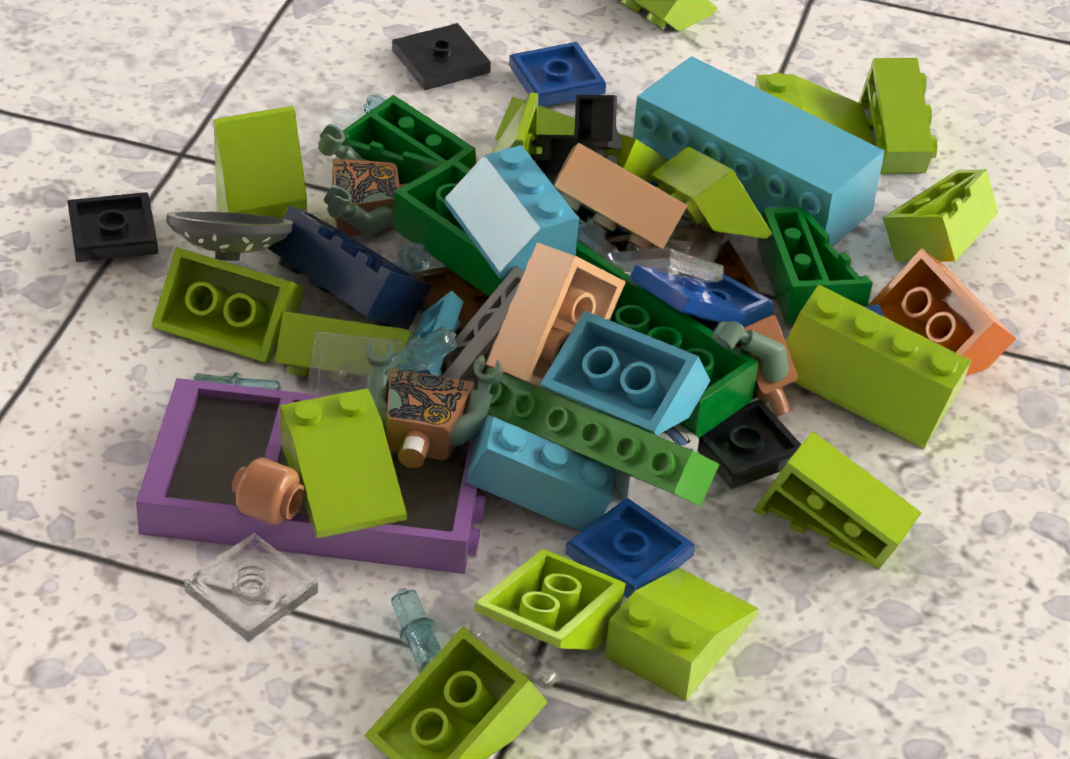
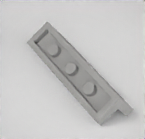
(481, 331)

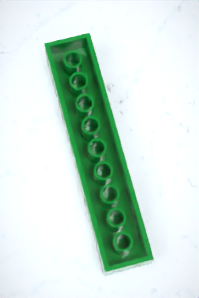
(425, 219)

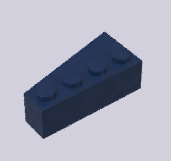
(350, 271)

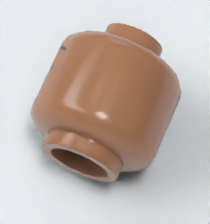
(268, 491)

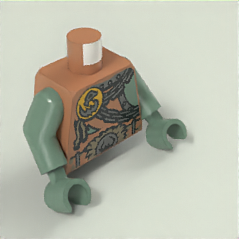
(360, 188)
(767, 346)
(428, 412)

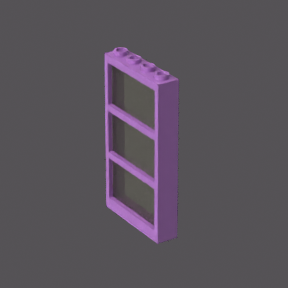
(223, 427)

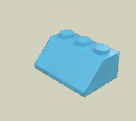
(509, 208)
(627, 375)
(539, 474)

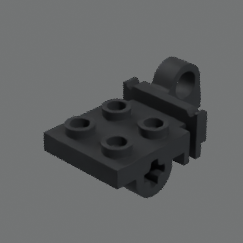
(593, 129)

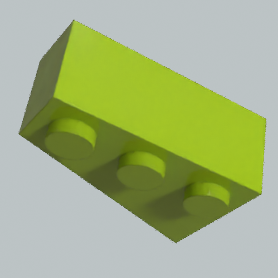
(899, 115)
(943, 217)
(839, 501)

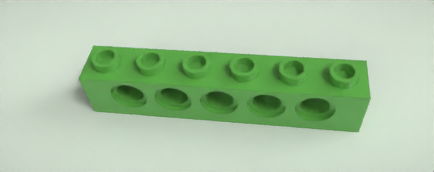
(603, 438)

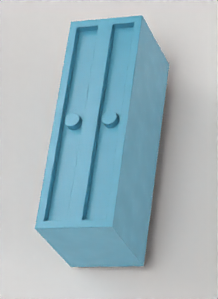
(771, 145)

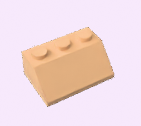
(618, 198)
(546, 310)

